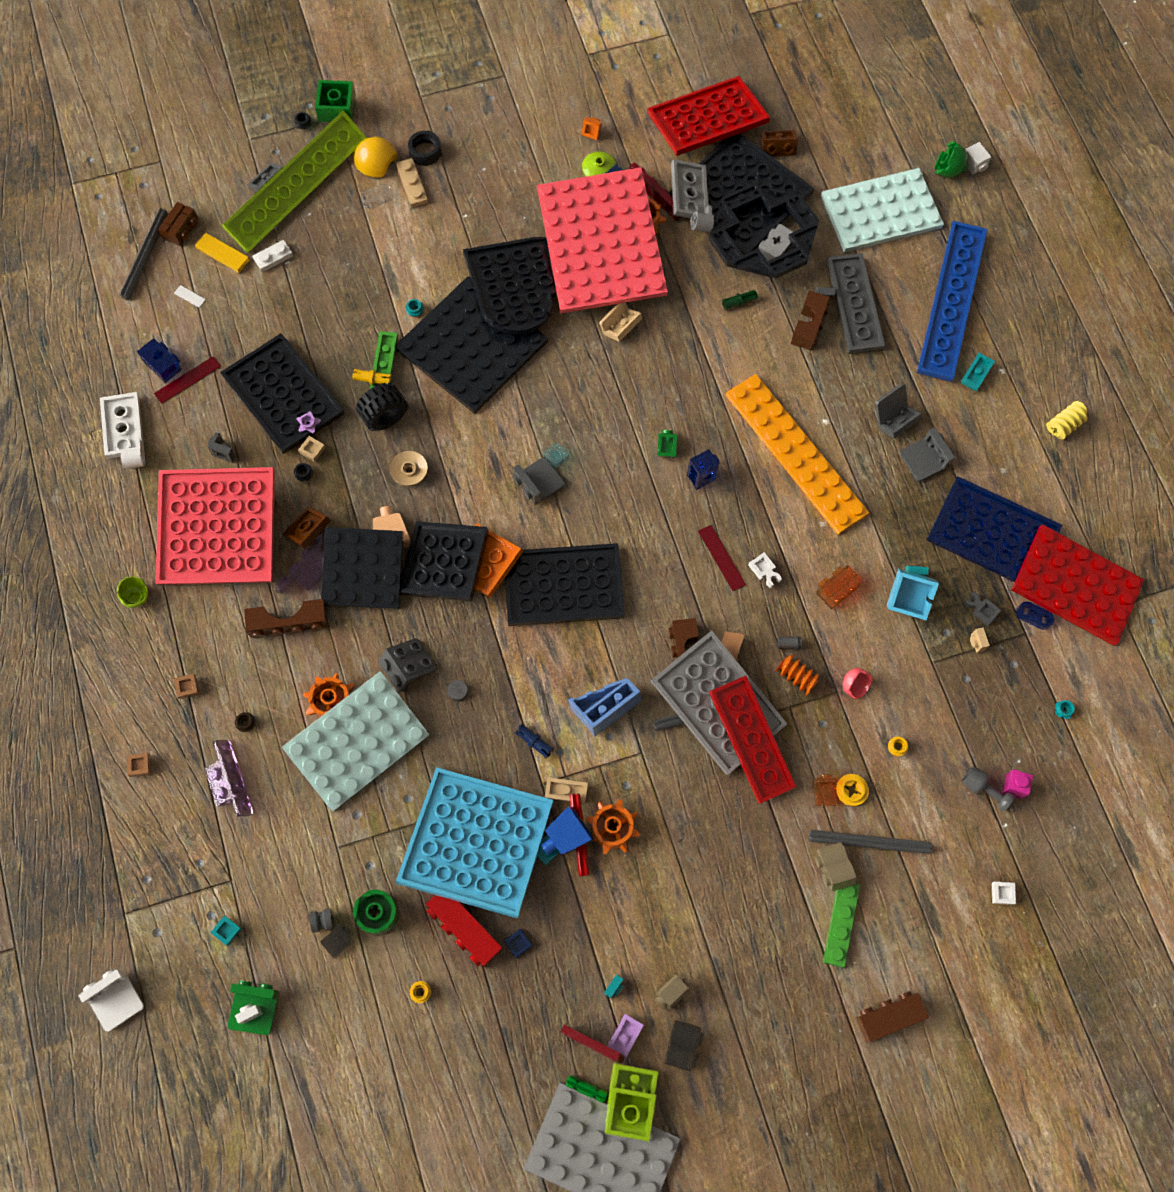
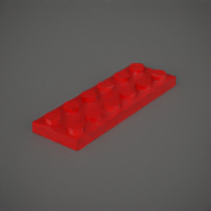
(752, 739)

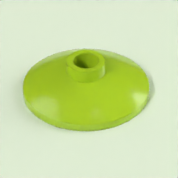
(597, 163)

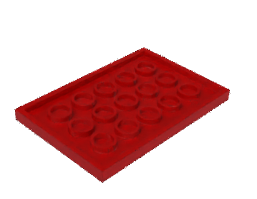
(708, 115)
(1078, 585)

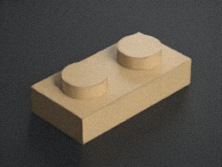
(561, 789)

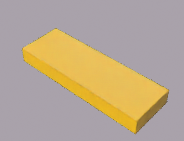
(222, 252)

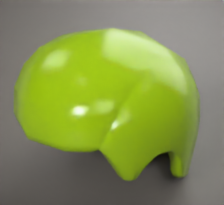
(132, 592)

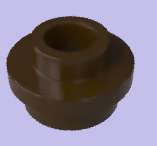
(245, 716)

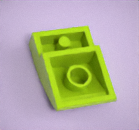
(631, 1102)

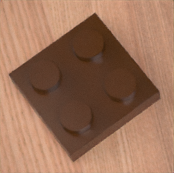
(306, 527)

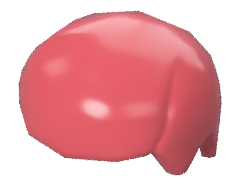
(857, 683)

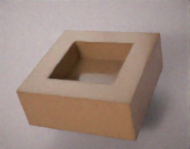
(186, 686)
(138, 765)

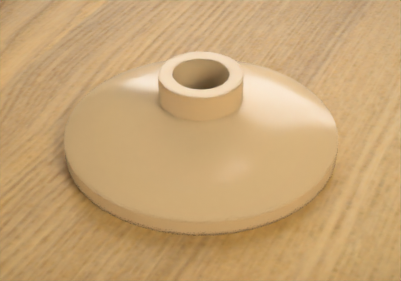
(405, 461)

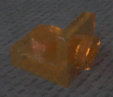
(825, 791)

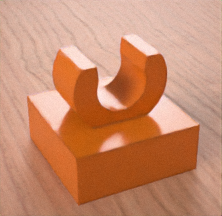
(591, 128)

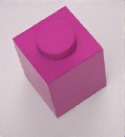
(1017, 783)

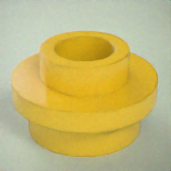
(902, 742)
(413, 992)

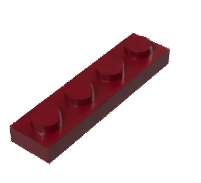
(657, 193)

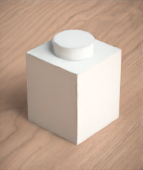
(977, 158)

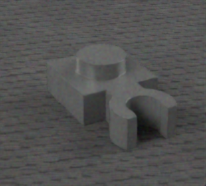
(984, 611)

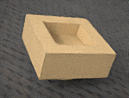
(311, 448)
(979, 640)

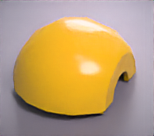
(374, 156)

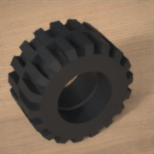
(381, 406)

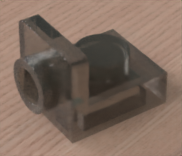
(338, 940)

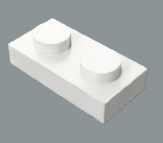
(272, 256)

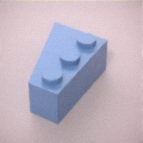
(605, 706)

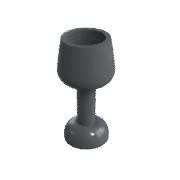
(978, 780)

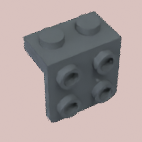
(893, 412)
(928, 455)
(537, 480)
(406, 663)

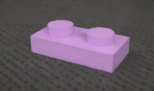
(625, 1035)

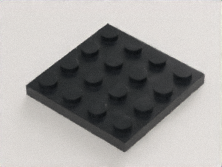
(444, 561)
(362, 567)

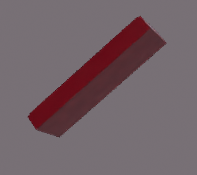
(592, 1044)

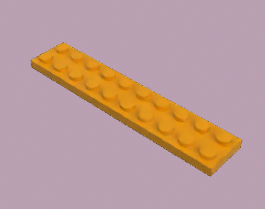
(797, 454)

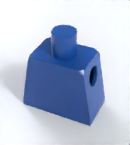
(567, 833)

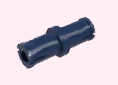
(534, 741)

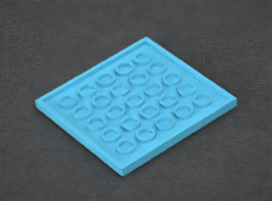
(475, 842)

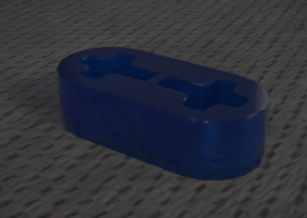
(1035, 615)

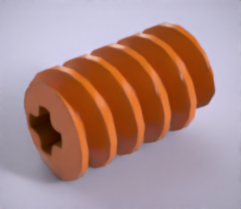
(798, 674)

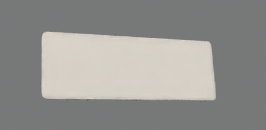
(189, 296)

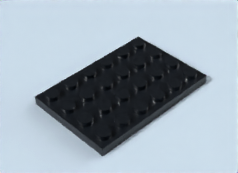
(280, 388)
(565, 585)

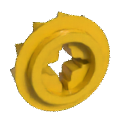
(860, 787)

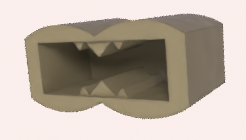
(836, 866)
(671, 993)

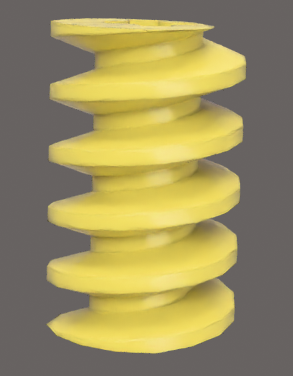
(1068, 420)

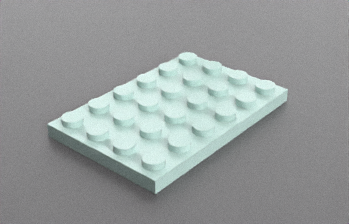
(881, 210)
(355, 741)

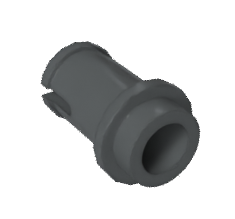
(790, 642)

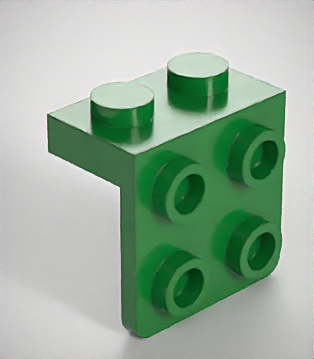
(263, 997)

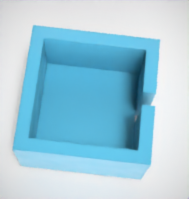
(910, 594)

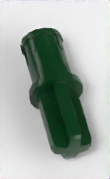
(739, 299)

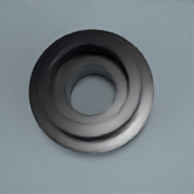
(302, 120)
(300, 468)

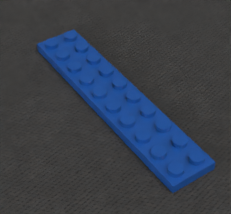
(952, 301)

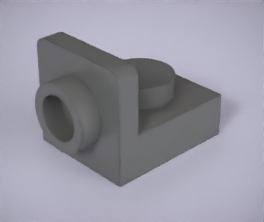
(220, 449)

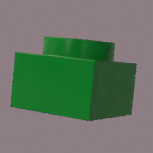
(334, 98)

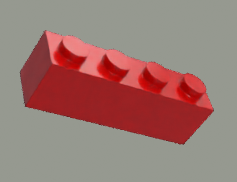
(465, 928)

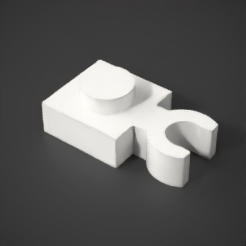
(764, 567)

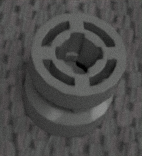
(321, 920)

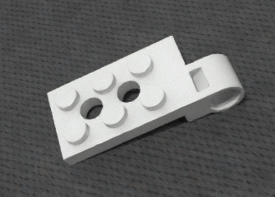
(130, 443)

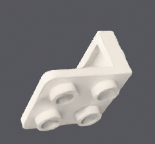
(112, 999)

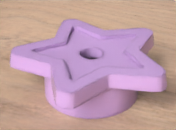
(308, 418)

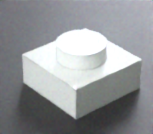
(1003, 893)
(248, 1013)

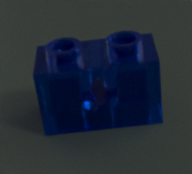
(159, 360)
(703, 469)

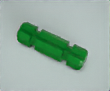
(586, 1089)

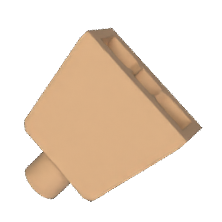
(392, 522)

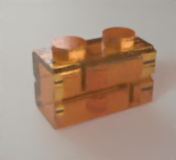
(839, 586)

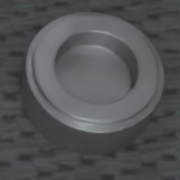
(457, 690)

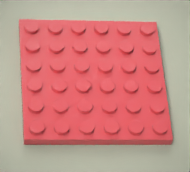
(215, 526)

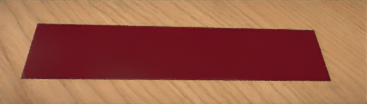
(187, 379)
(721, 558)

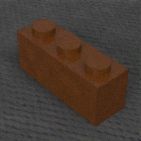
(891, 1016)

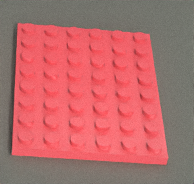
(601, 240)

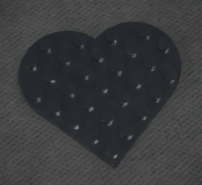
(513, 283)

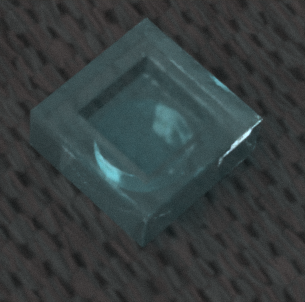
(555, 455)

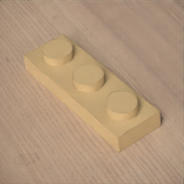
(411, 183)

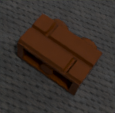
(178, 224)

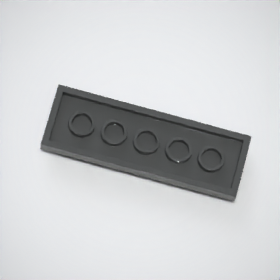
(855, 303)

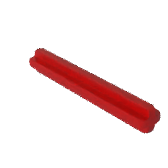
(581, 852)

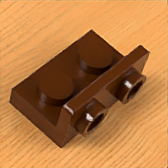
(779, 142)

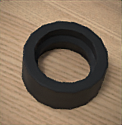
(427, 137)

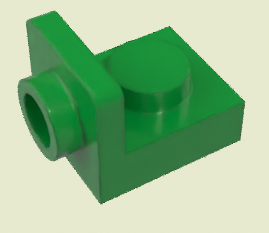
(667, 443)

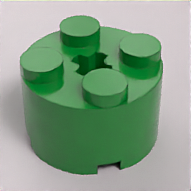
(370, 902)

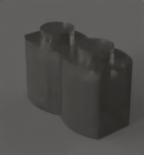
(683, 1045)

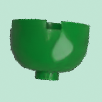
(952, 161)

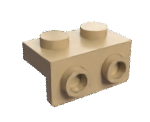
(619, 322)

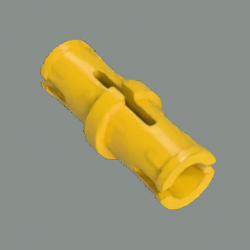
(371, 377)

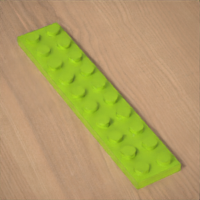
(294, 182)

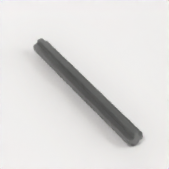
(143, 255)
(870, 841)

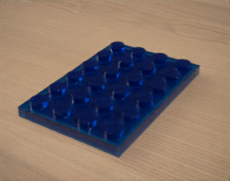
(987, 528)

